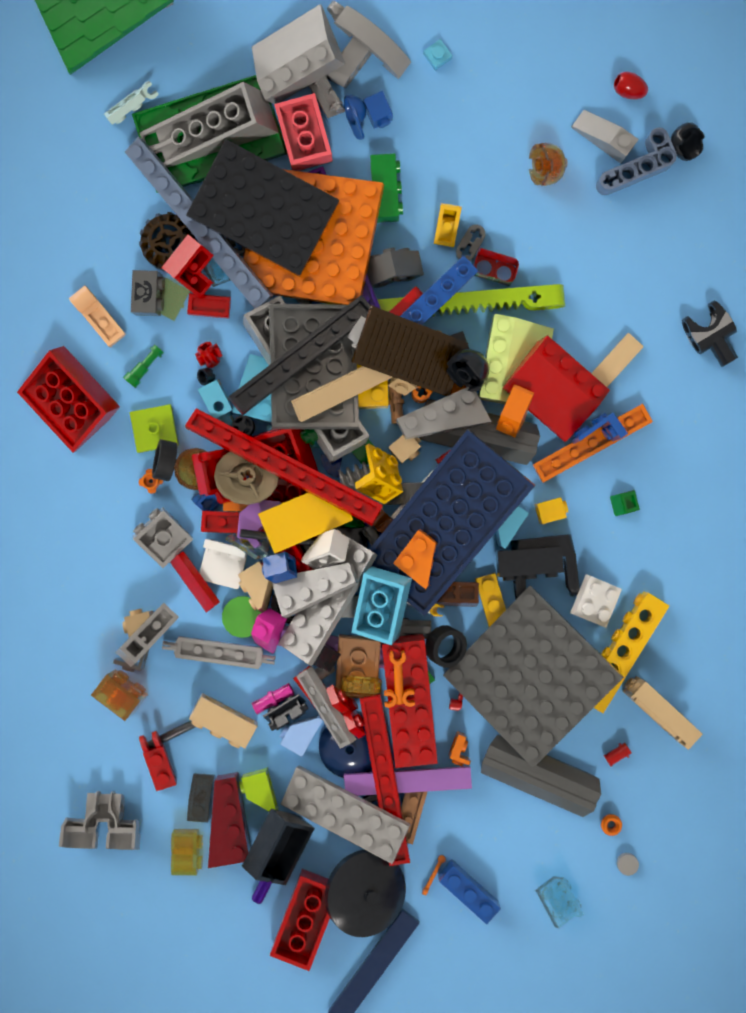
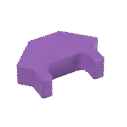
(250, 520)

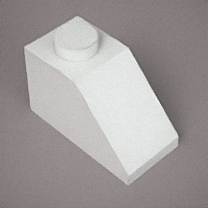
(327, 550)

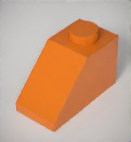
(515, 411)

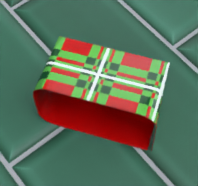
(503, 260)

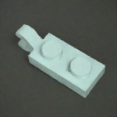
(131, 102)

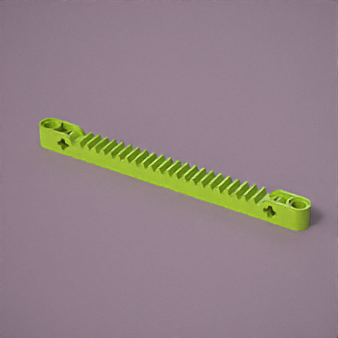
(548, 298)

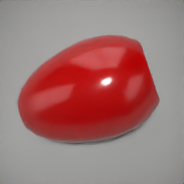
(630, 86)

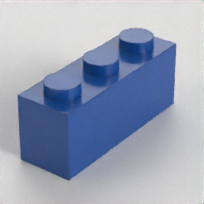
(469, 891)

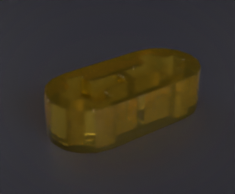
(361, 684)

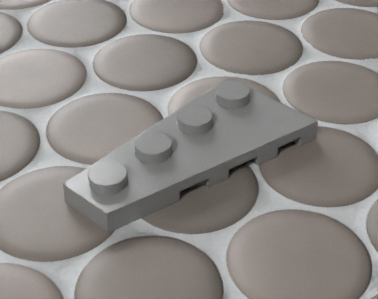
(447, 414)
(313, 587)

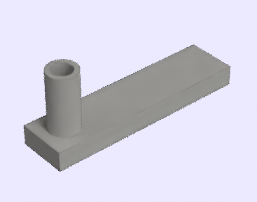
(316, 691)

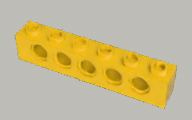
(634, 646)

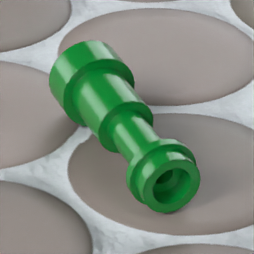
(141, 368)

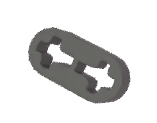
(466, 241)

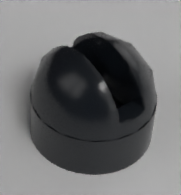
(203, 373)

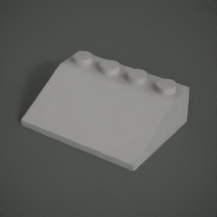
(296, 56)

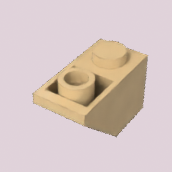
(257, 587)

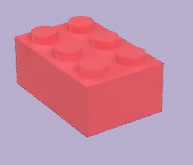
(303, 132)

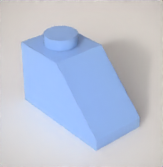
(300, 734)

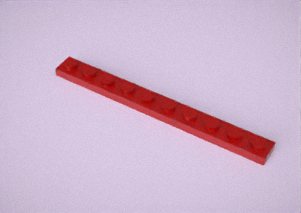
(284, 467)

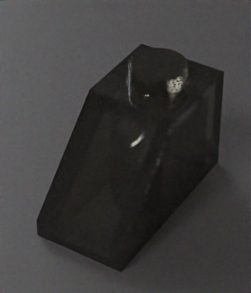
(200, 798)

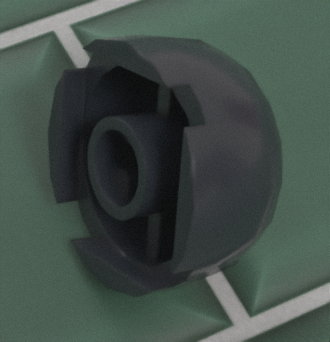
(468, 369)

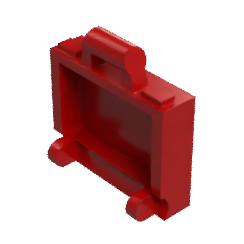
(205, 468)

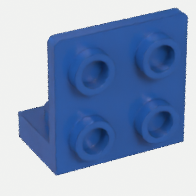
(611, 429)

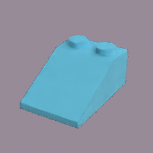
(262, 410)

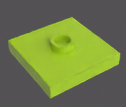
(152, 425)

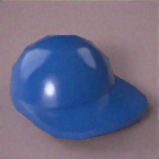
(355, 114)

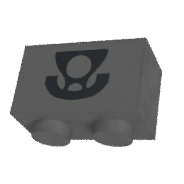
(147, 293)

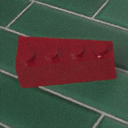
(229, 825)

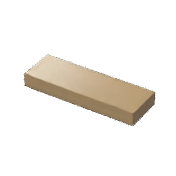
(617, 359)

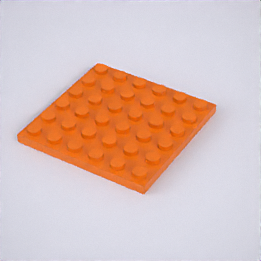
(343, 253)

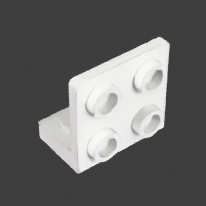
(222, 563)

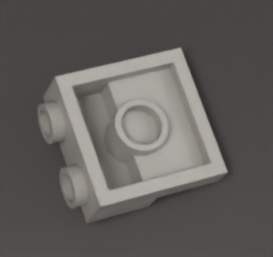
(161, 536)

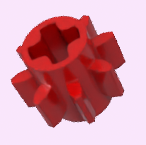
(208, 354)

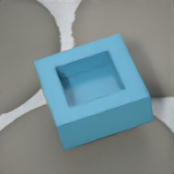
(437, 54)

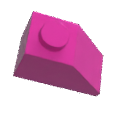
(268, 629)

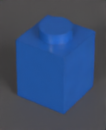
(378, 110)
(279, 567)

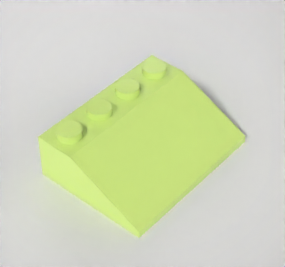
(507, 347)

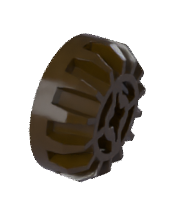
(151, 248)

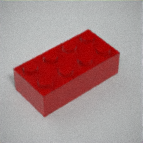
(302, 922)

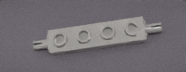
(218, 652)

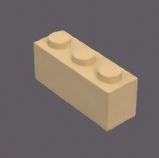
(223, 721)

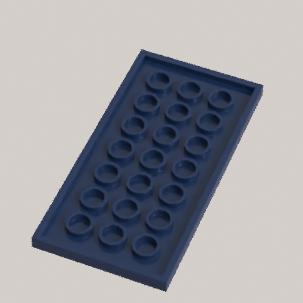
(459, 509)

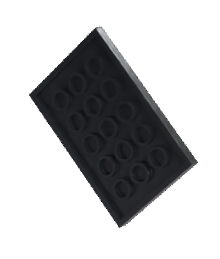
(262, 207)

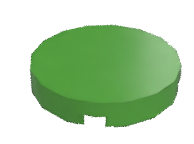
(239, 617)

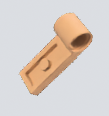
(97, 316)

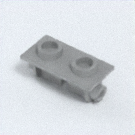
(327, 97)

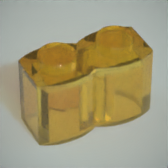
(185, 852)

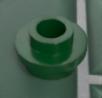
(309, 436)

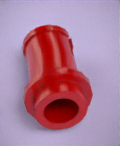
(617, 754)

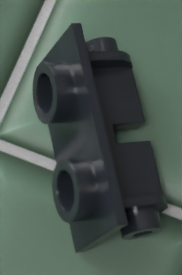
(294, 706)

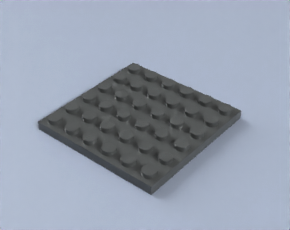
(533, 676)

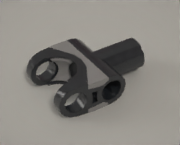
(713, 336)

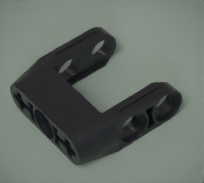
(569, 560)

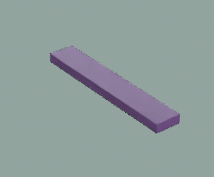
(413, 780)

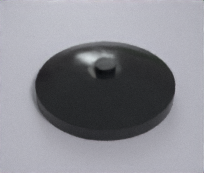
(364, 894)

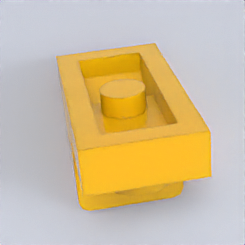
(447, 225)

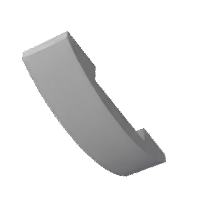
(374, 40)

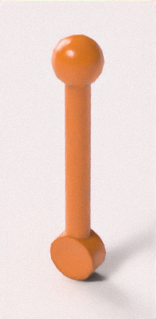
(441, 859)

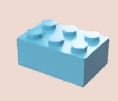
(381, 605)

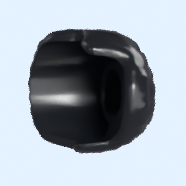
(688, 141)

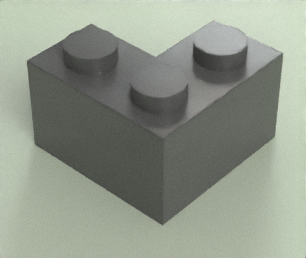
(394, 266)

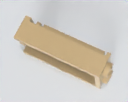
(662, 712)

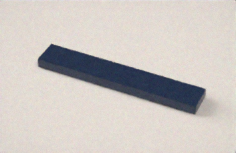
(375, 964)

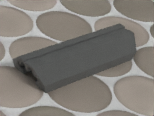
(516, 450)
(548, 780)

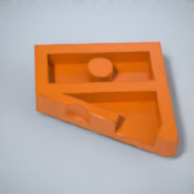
(417, 558)

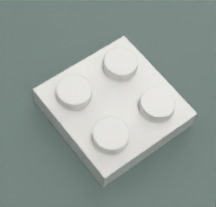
(596, 601)

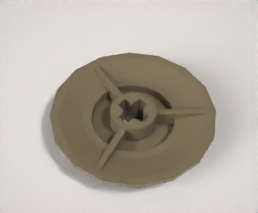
(230, 481)

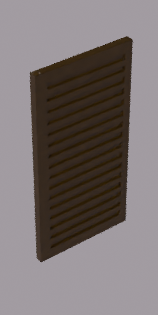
(406, 350)

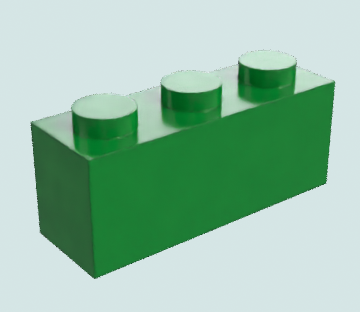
(385, 169)

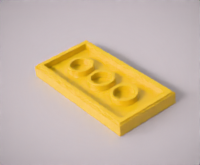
(300, 520)

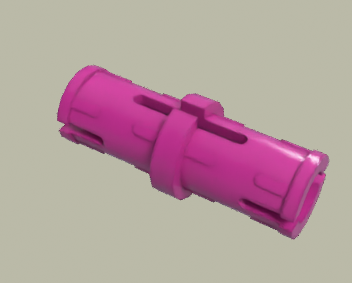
(272, 698)

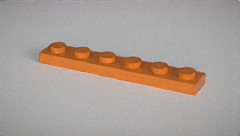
(590, 445)

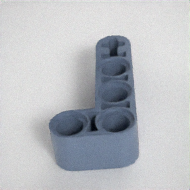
(634, 167)

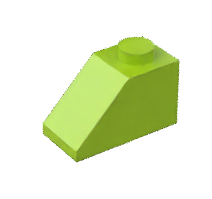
(259, 789)

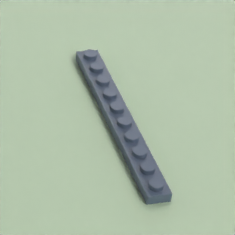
(180, 202)

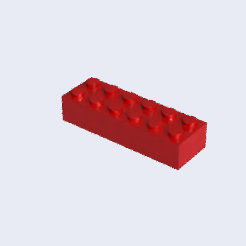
(411, 726)

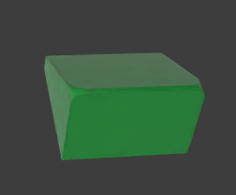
(624, 503)

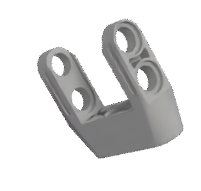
(354, 54)

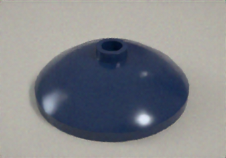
(339, 760)

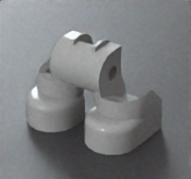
(101, 808)

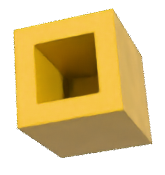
(551, 510)

